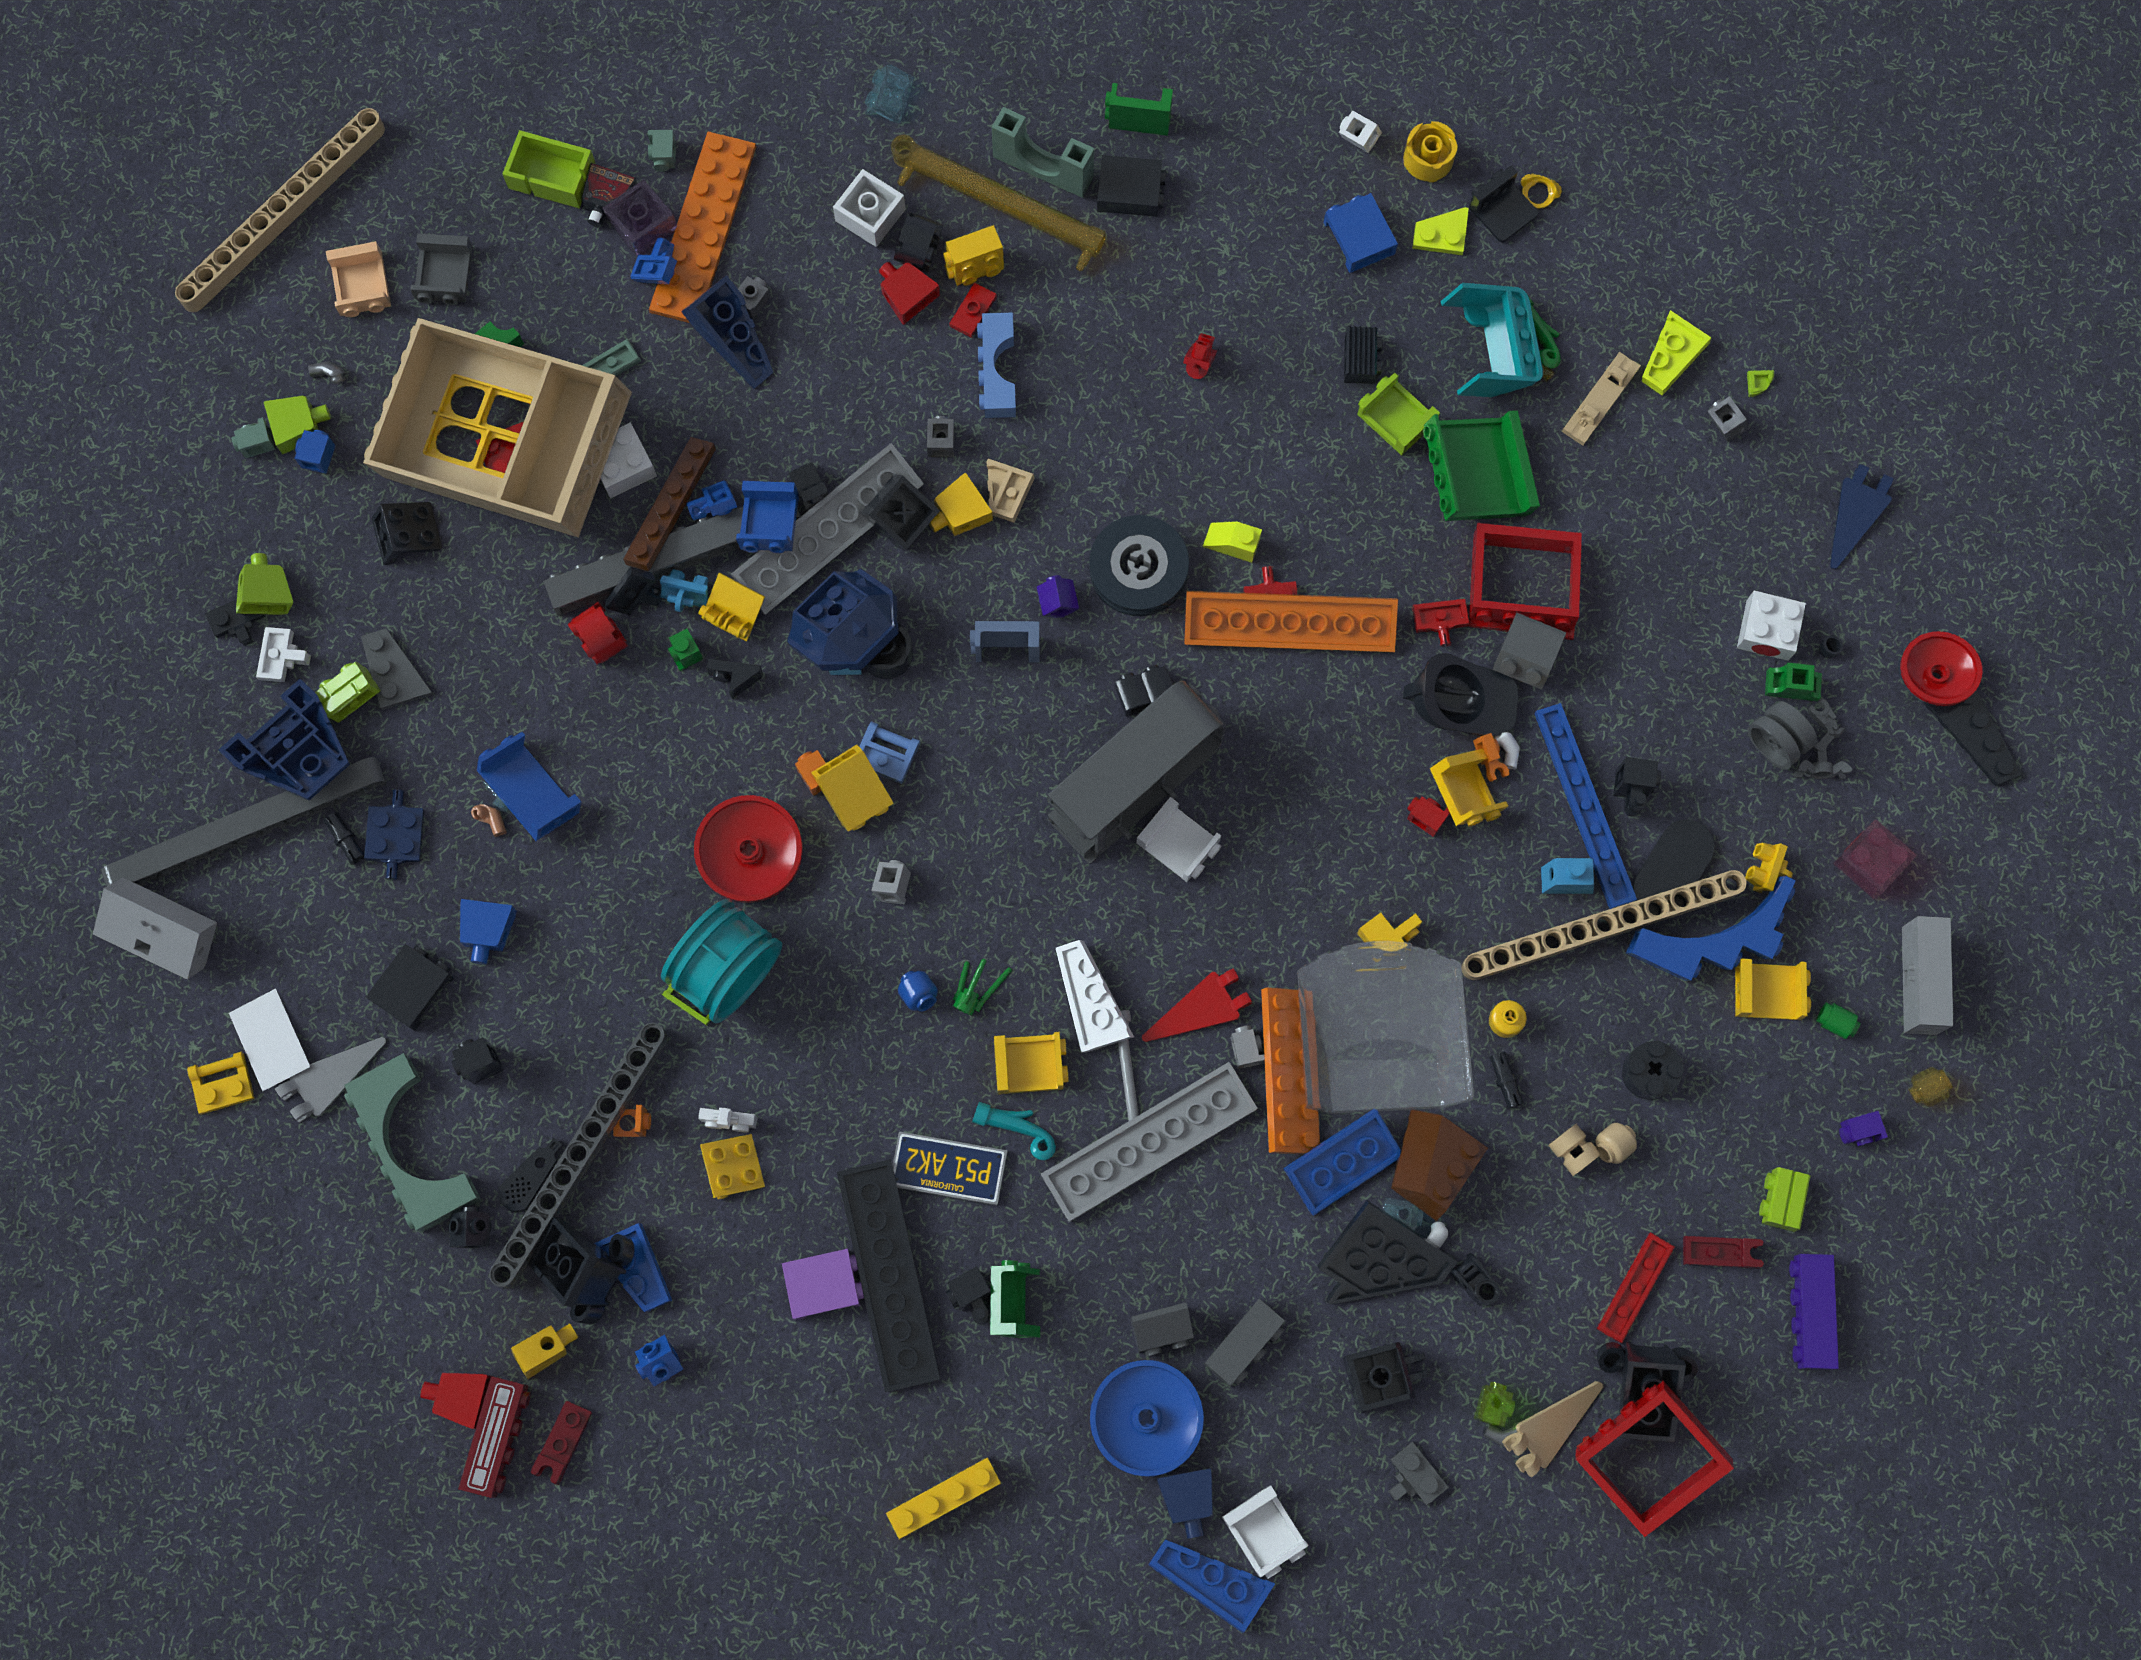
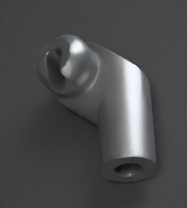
(329, 369)

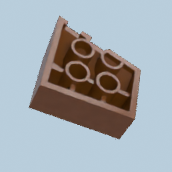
(1434, 1162)

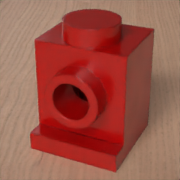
(1427, 814)

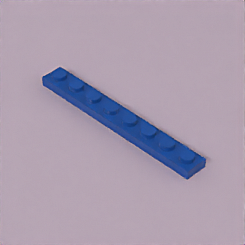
(1585, 806)

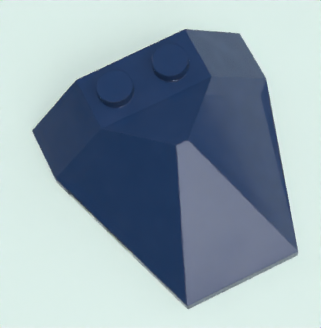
(293, 748)

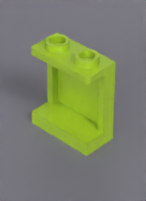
(1395, 414)

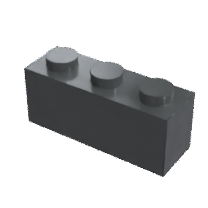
(1245, 1343)

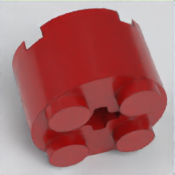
(598, 634)

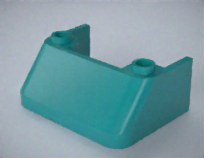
(1508, 333)

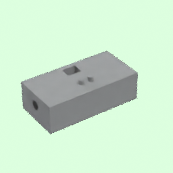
(154, 928)
(1927, 975)

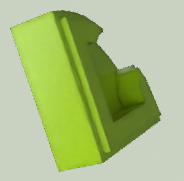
(1759, 381)

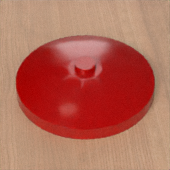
(748, 849)

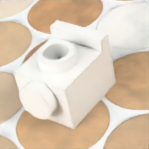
(1368, 135)

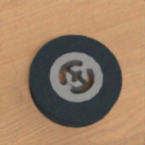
(1146, 539)

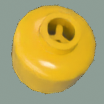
(1499, 1022)

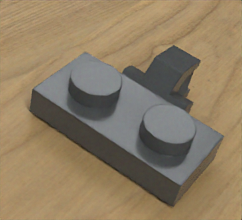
(1416, 1476)

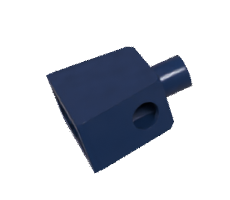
(1188, 1499)

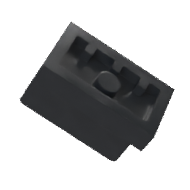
(405, 529)

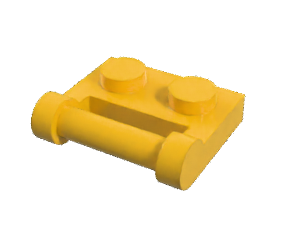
(224, 1091)

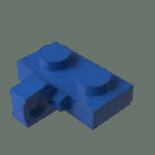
(656, 267)
(716, 499)

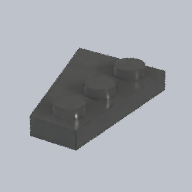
(392, 671)

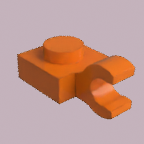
(1492, 752)

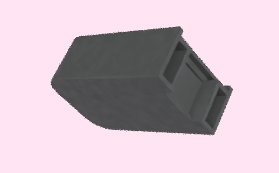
(1135, 770)

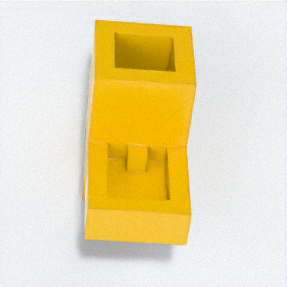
(1380, 929)

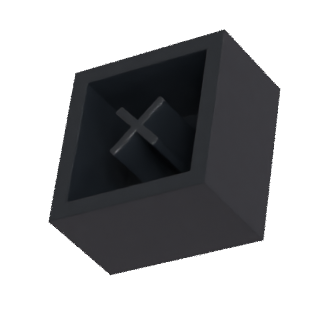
(900, 511)

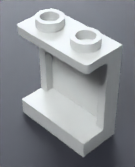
(1265, 1532)

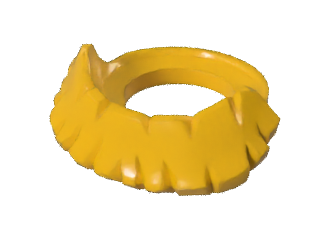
(1554, 189)

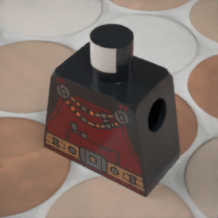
(601, 188)

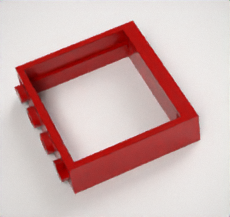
(1525, 539)
(1684, 1493)

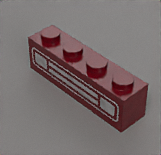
(493, 1437)

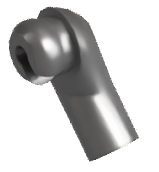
(1498, 1435)

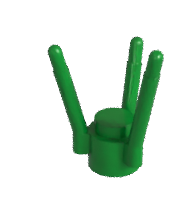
(967, 1000)

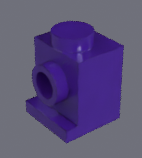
(1862, 1129)

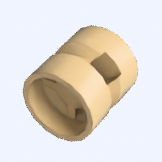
(1570, 1140)

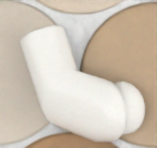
(1511, 748)
(1438, 1233)

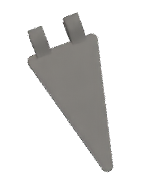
(326, 1079)

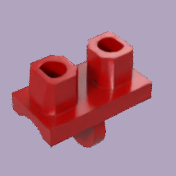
(1200, 356)

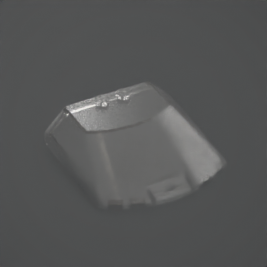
(1384, 1029)

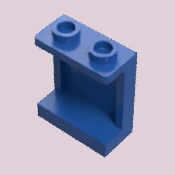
(1361, 232)
(768, 516)

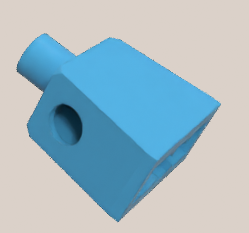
(1569, 876)

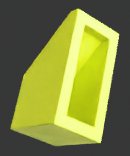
(1233, 539)

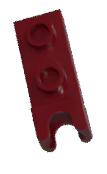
(1720, 1252)
(562, 1441)

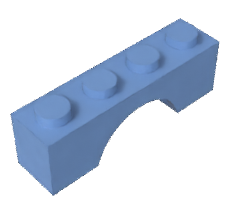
(997, 337)

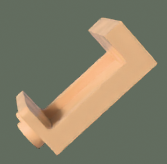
(359, 279)

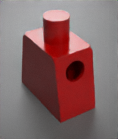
(907, 290)
(458, 1397)

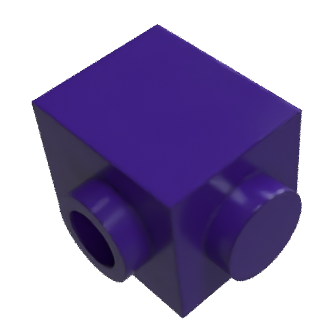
(1057, 597)

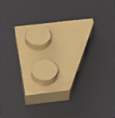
(1007, 489)

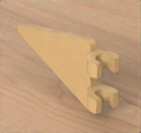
(1549, 1429)

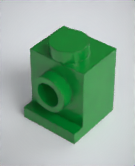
(684, 650)

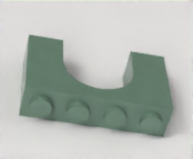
(1013, 146)

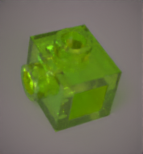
(1494, 1405)

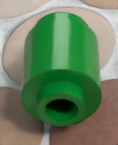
(1838, 1020)

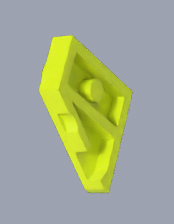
(1442, 233)

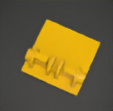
(732, 607)
(732, 1166)

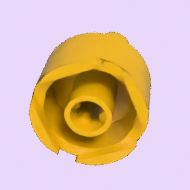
(1430, 151)

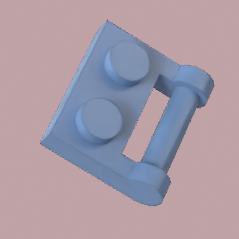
(887, 761)

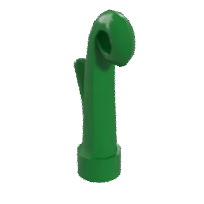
(1550, 354)

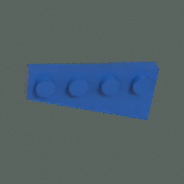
(1221, 1588)

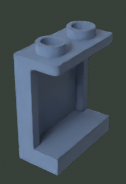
(1006, 635)

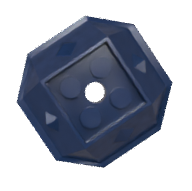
(844, 621)

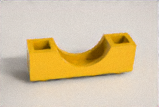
(943, 1498)

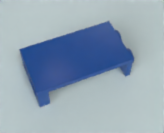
(526, 787)

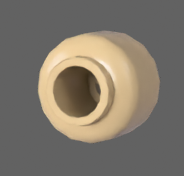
(1616, 1143)

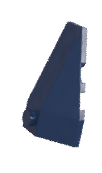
(726, 325)

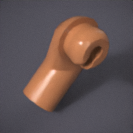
(490, 816)

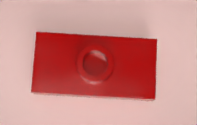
(970, 311)

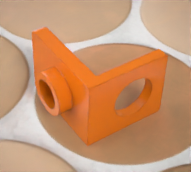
(642, 1122)

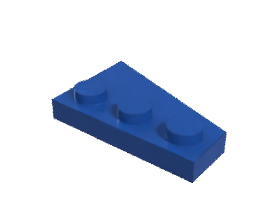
(643, 1275)

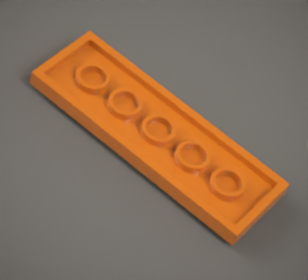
(1290, 1124)

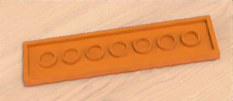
(704, 222)
(1290, 621)

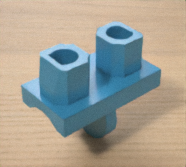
(683, 592)

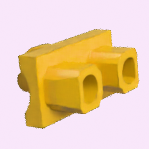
(1771, 866)

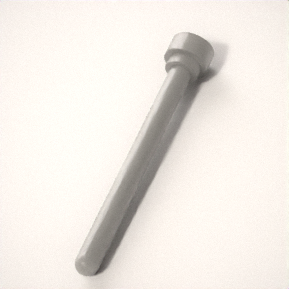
(1127, 1073)

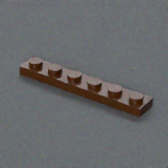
(669, 504)

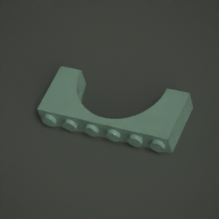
(375, 1098)

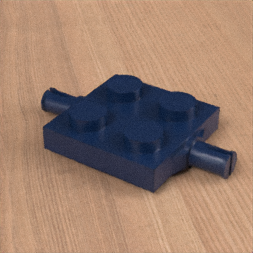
(394, 834)

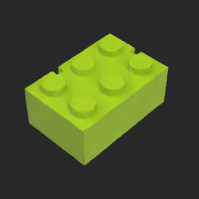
(548, 168)

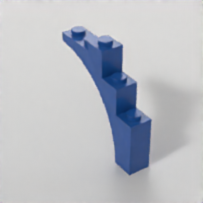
(1753, 933)

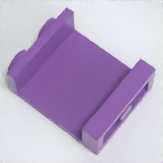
(822, 1283)

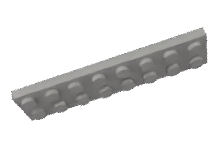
(823, 531)
(1148, 1142)

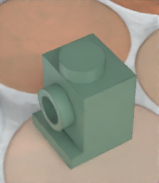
(662, 149)
(253, 439)

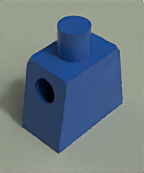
(485, 927)

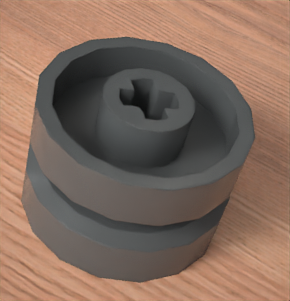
(1782, 735)

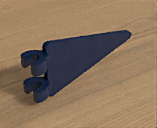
(1857, 511)

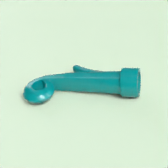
(1013, 1121)

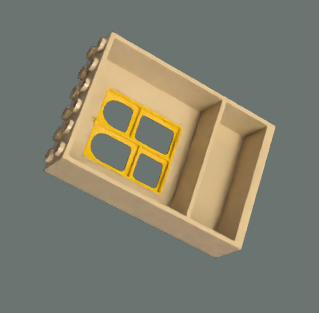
(555, 455)

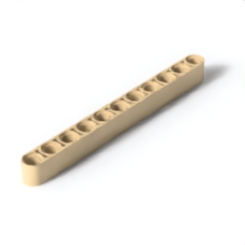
(277, 221)
(1615, 919)

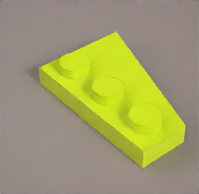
(1674, 352)

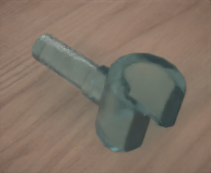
(497, 802)

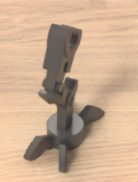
(1822, 768)

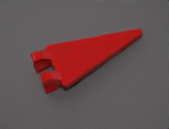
(1201, 1008)

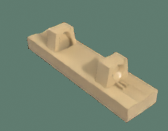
(1601, 399)

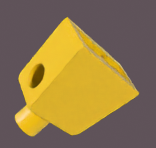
(960, 507)
(531, 1355)

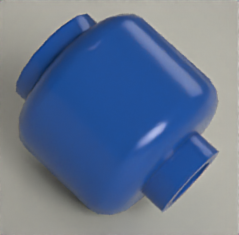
(917, 991)

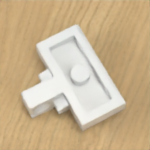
(279, 655)
(725, 1118)

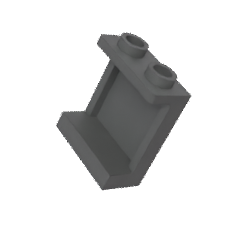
(442, 268)

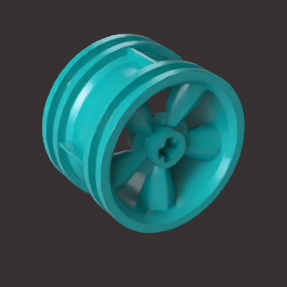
(721, 960)

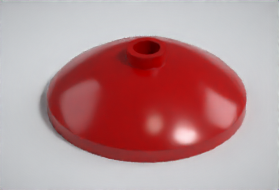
(1950, 658)

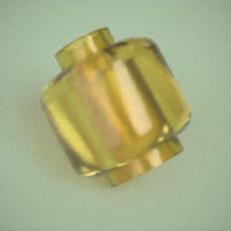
(1930, 1087)

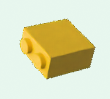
(974, 256)

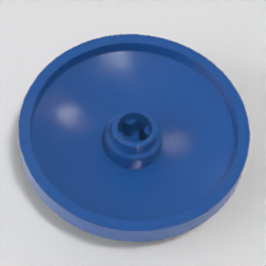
(1146, 1418)

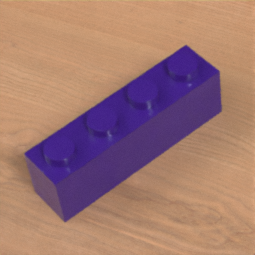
(1815, 1312)

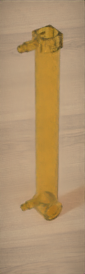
(998, 196)

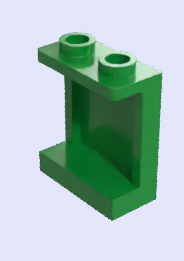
(1139, 114)
(1008, 1300)

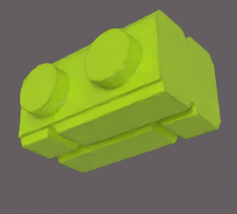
(347, 691)
(1784, 1199)

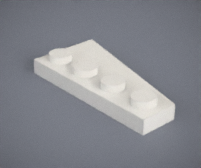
(1091, 1002)

